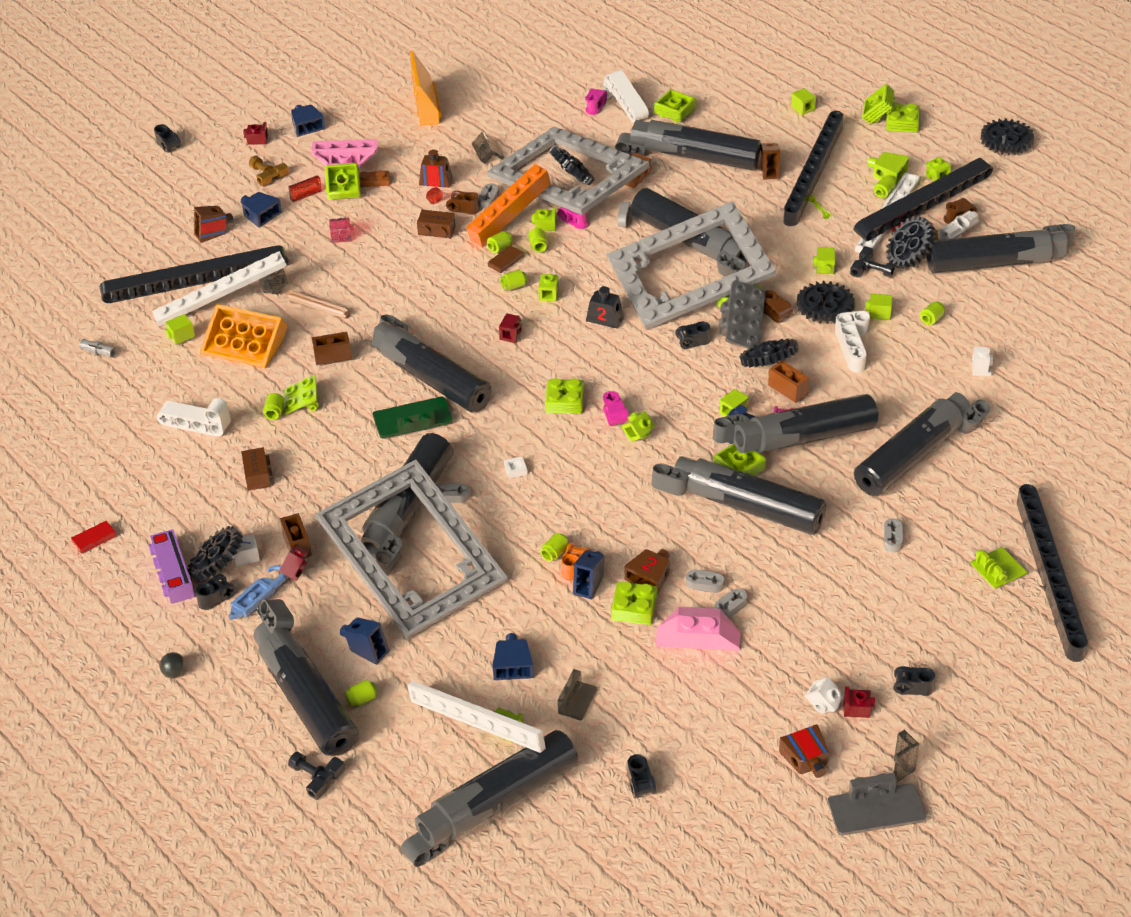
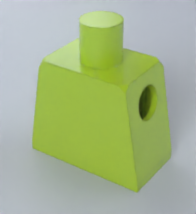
(889, 164)

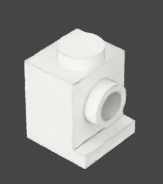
(981, 361)

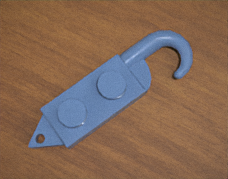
(260, 589)

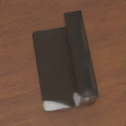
(486, 148)
(575, 697)
(905, 755)

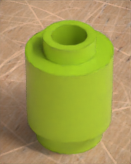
(884, 186)
(537, 240)
(499, 241)
(513, 280)
(932, 313)
(273, 406)
(554, 547)
(361, 693)

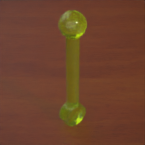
(826, 215)

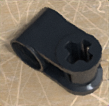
(166, 137)
(695, 334)
(213, 592)
(916, 681)
(640, 779)

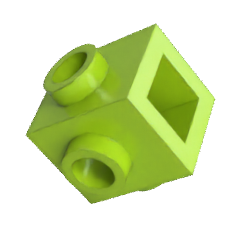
(937, 168)
(638, 426)

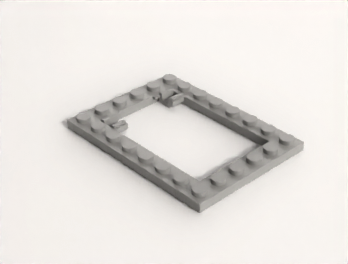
(620, 164)
(655, 310)
(418, 616)

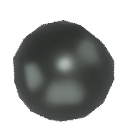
(171, 665)

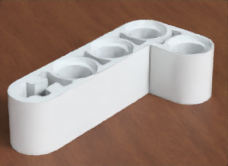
(619, 86)
(847, 329)
(207, 421)

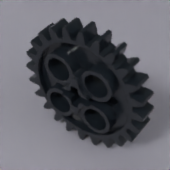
(1007, 136)
(571, 165)
(910, 242)
(815, 296)
(769, 352)
(215, 553)

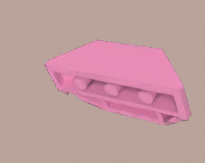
(344, 151)
(698, 629)

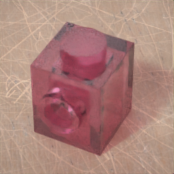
(341, 230)

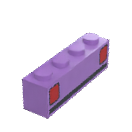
(171, 566)

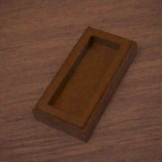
(505, 259)

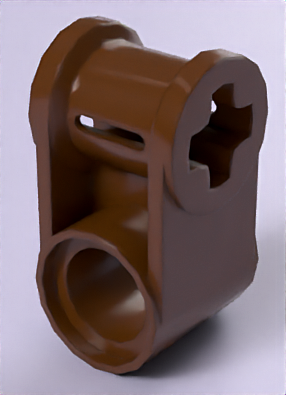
(464, 201)
(957, 208)
(776, 306)

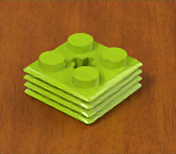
(878, 104)
(674, 105)
(903, 118)
(339, 172)
(564, 396)
(746, 462)
(634, 603)

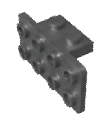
(742, 315)
(875, 805)

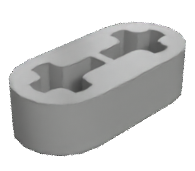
(488, 195)
(624, 213)
(452, 491)
(896, 535)
(705, 581)
(733, 606)

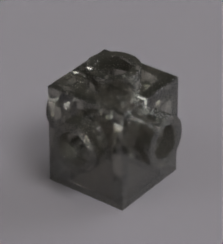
(274, 282)

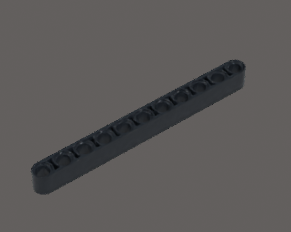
(813, 168)
(922, 199)
(182, 275)
(1052, 573)

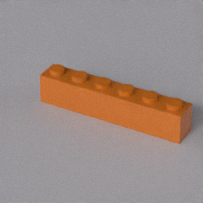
(508, 205)

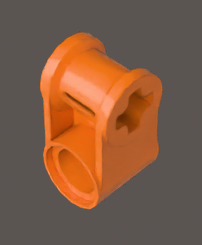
(568, 560)

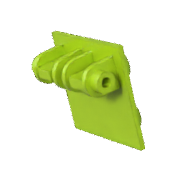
(301, 394)
(997, 567)

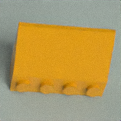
(425, 93)
(243, 336)

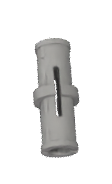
(93, 347)

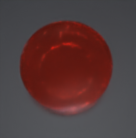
(434, 195)

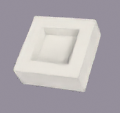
(515, 467)

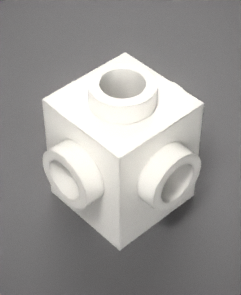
(824, 695)

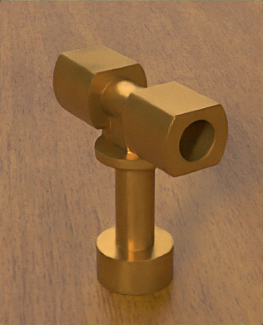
(268, 171)

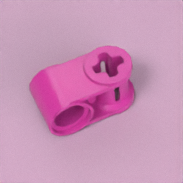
(595, 100)
(574, 219)
(614, 409)

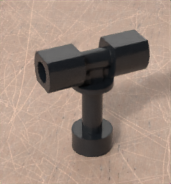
(865, 262)
(320, 775)

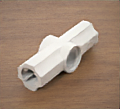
(959, 226)

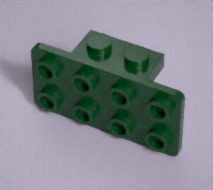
(412, 417)

